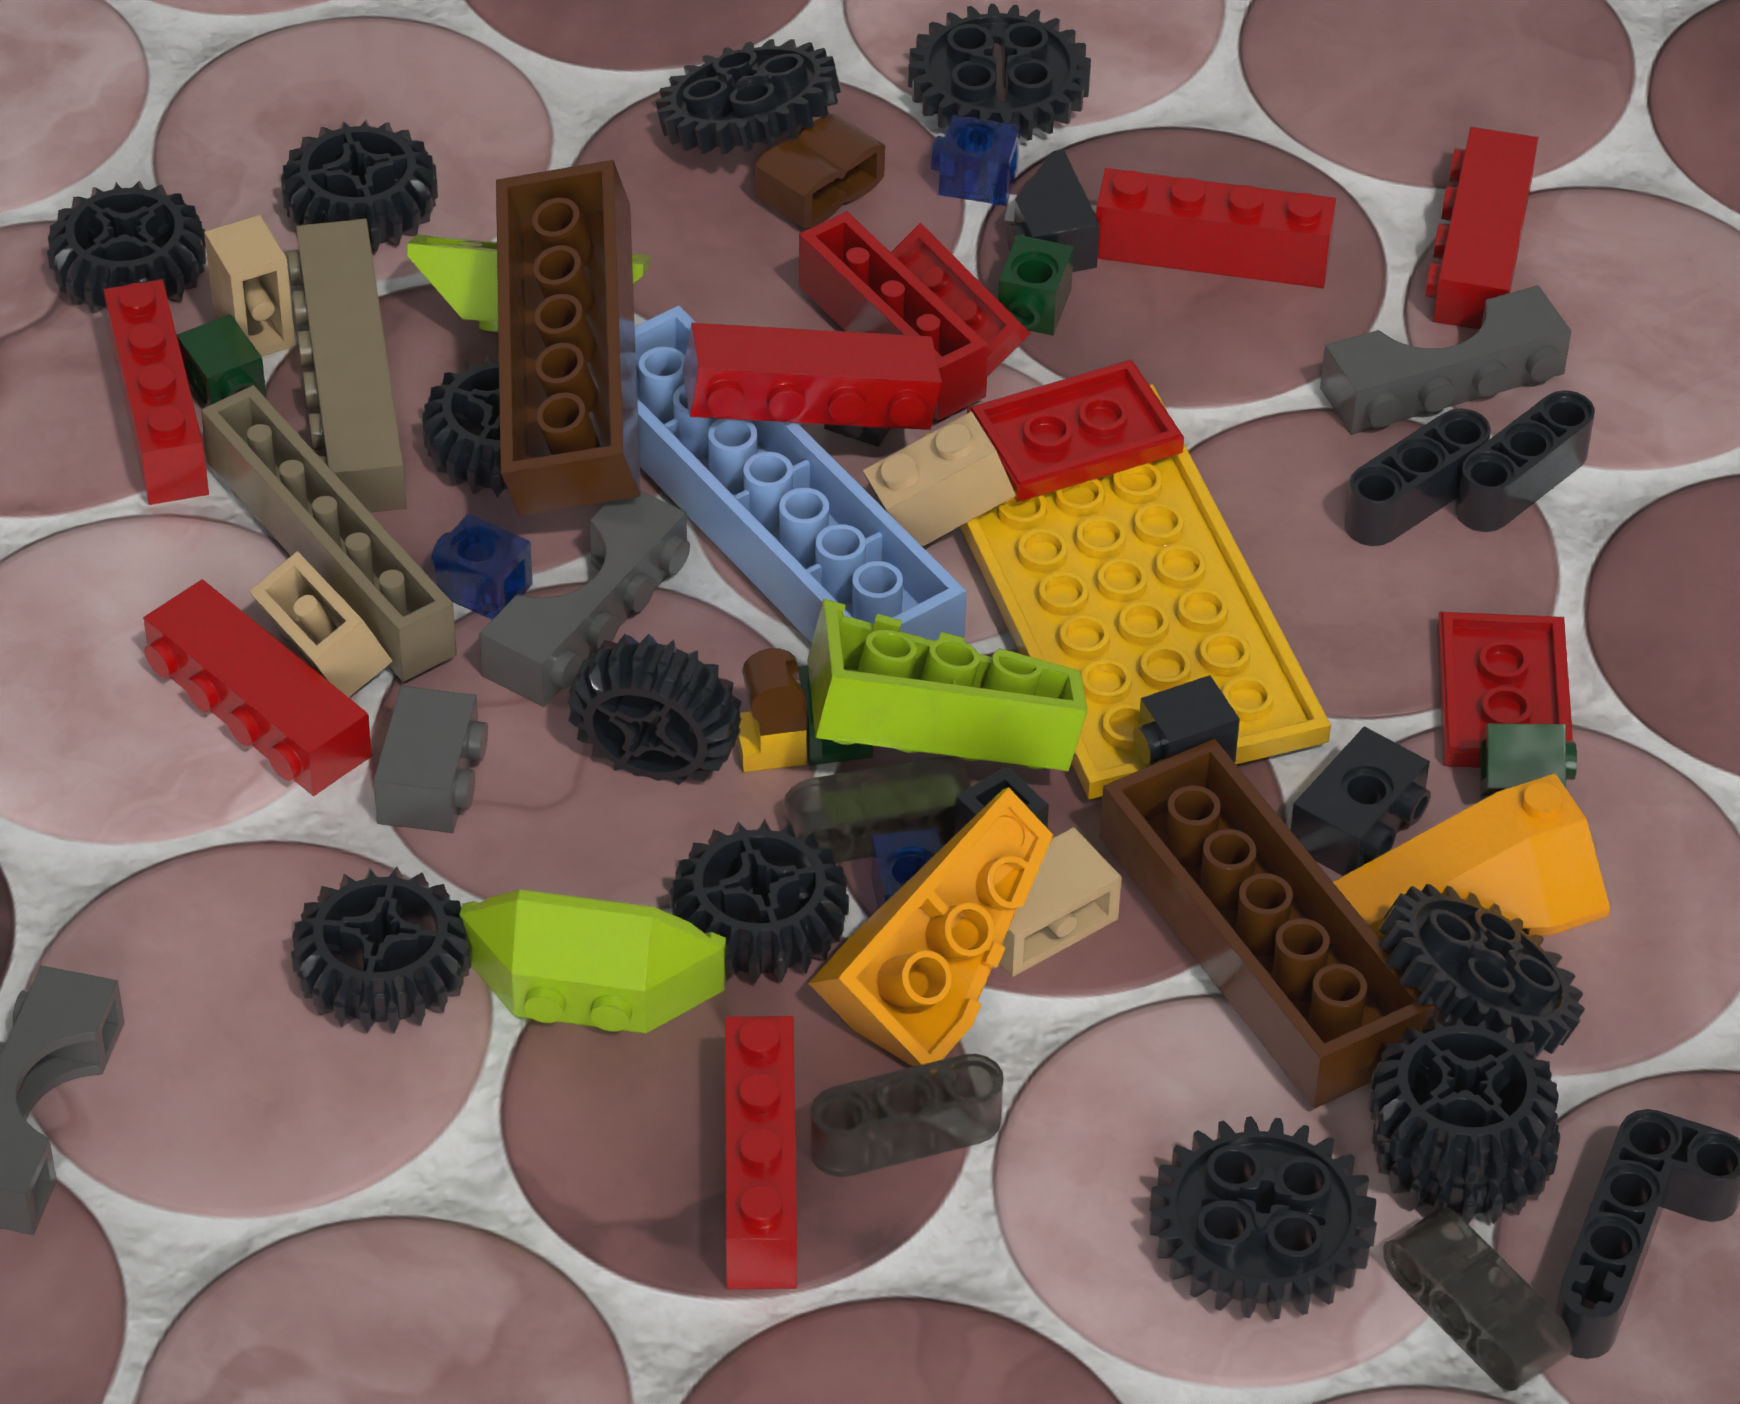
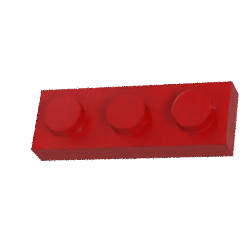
(962, 293)

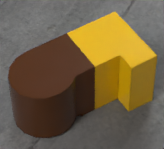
(776, 727)

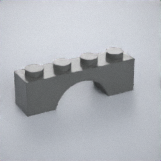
(1386, 381)
(541, 641)
(58, 1034)

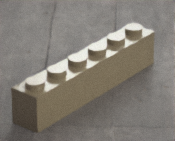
(348, 360)
(330, 528)

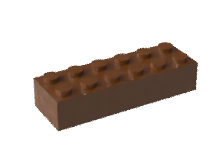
(566, 339)
(1260, 919)

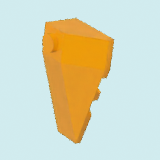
(1513, 849)
(926, 953)

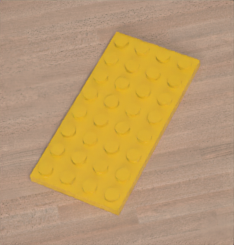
(1141, 597)

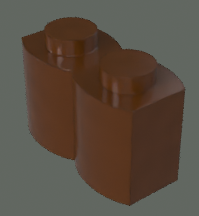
(819, 170)

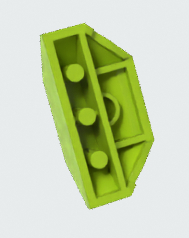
(467, 274)
(591, 959)

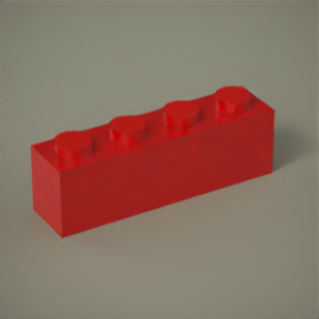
(1484, 225)
(1215, 227)
(876, 293)
(811, 376)
(156, 392)
(257, 687)
(760, 1153)

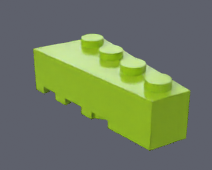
(940, 695)

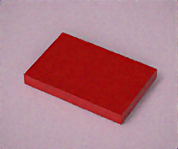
(1078, 429)
(1499, 674)

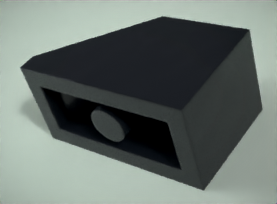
(1057, 211)

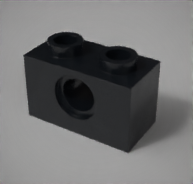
(1361, 802)

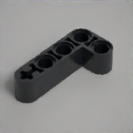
(1651, 1167)

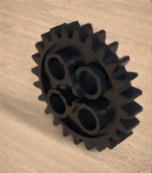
(1041, 70)
(748, 96)
(1480, 966)
(1262, 1217)

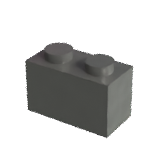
(429, 759)

